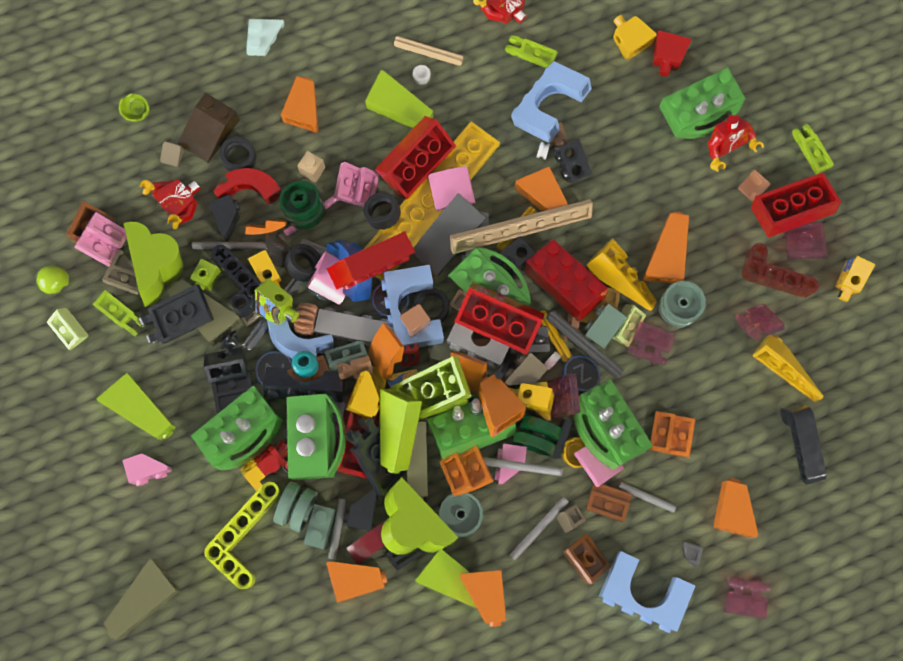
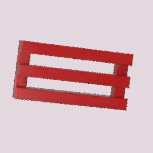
(408, 351)

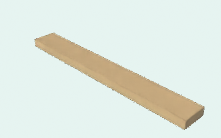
(520, 226)

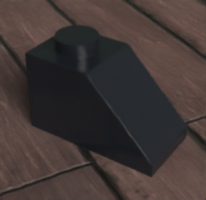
(226, 215)
(362, 512)

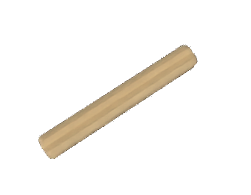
(428, 50)

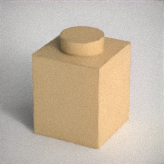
(311, 166)

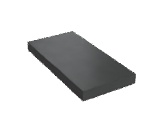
(434, 245)

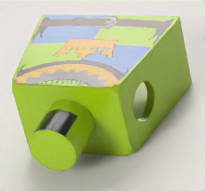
(274, 303)

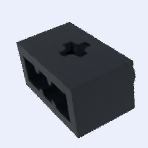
(225, 364)

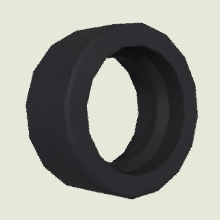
(234, 142)
(379, 199)
(293, 269)
(439, 294)

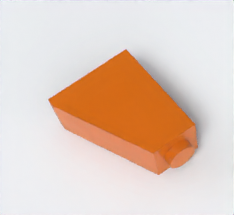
(302, 105)
(541, 190)
(499, 405)
(735, 510)
(354, 580)
(487, 595)

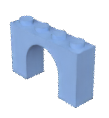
(555, 80)
(399, 284)
(667, 613)

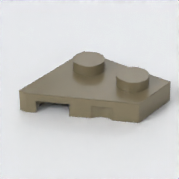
(121, 274)

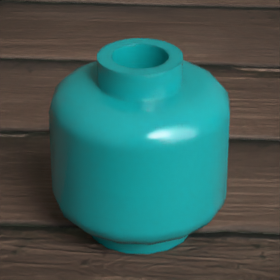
(305, 364)

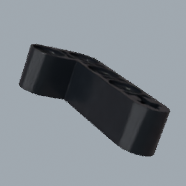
(237, 276)
(805, 441)

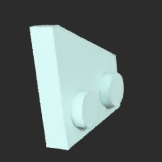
(261, 35)

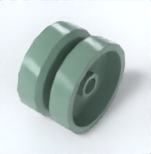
(686, 294)
(295, 507)
(472, 514)

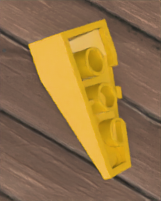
(612, 268)
(779, 359)

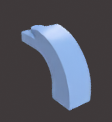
(290, 344)

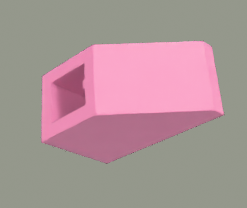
(509, 453)
(142, 468)

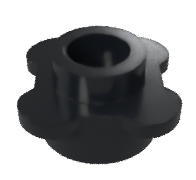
(229, 340)

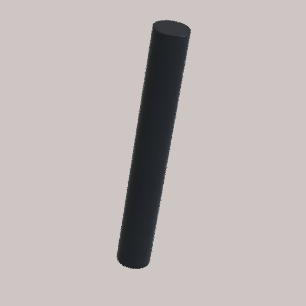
(504, 367)

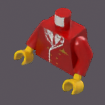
(503, 10)
(730, 136)
(174, 199)

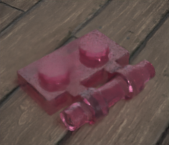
(764, 321)
(653, 337)
(745, 604)

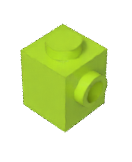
(205, 275)

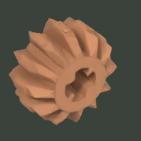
(307, 319)

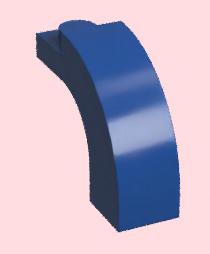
(342, 250)

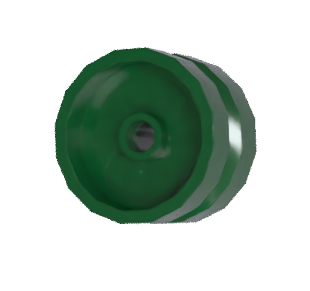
(302, 205)
(537, 435)

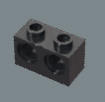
(576, 158)
(510, 253)

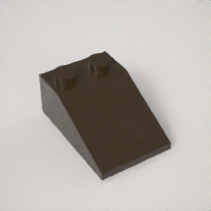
(208, 127)

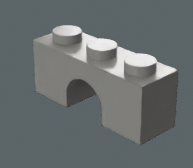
(461, 340)

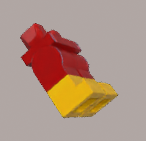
(265, 463)

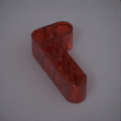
(780, 274)

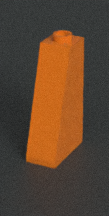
(669, 254)

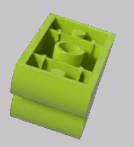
(154, 261)
(438, 387)
(412, 523)

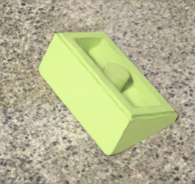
(67, 328)
(627, 329)

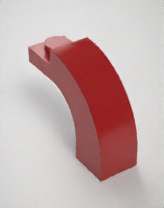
(249, 180)

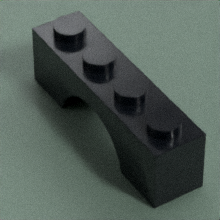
(279, 384)

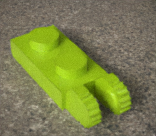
(531, 51)
(813, 149)
(116, 311)

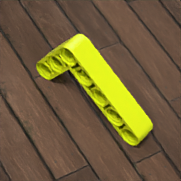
(239, 532)

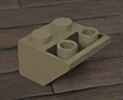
(525, 370)

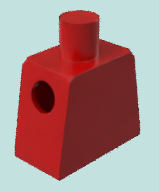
(669, 51)

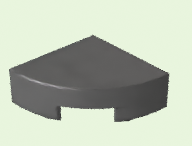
(692, 553)

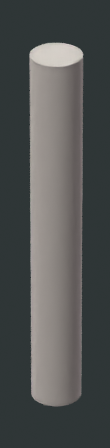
(647, 497)
(337, 529)

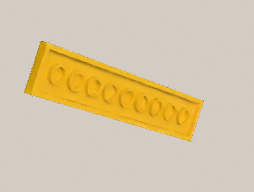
(419, 211)

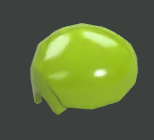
(134, 107)
(52, 279)

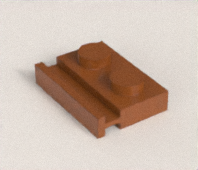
(609, 502)

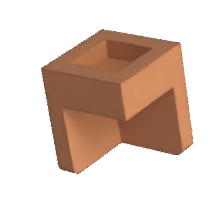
(754, 185)
(415, 320)

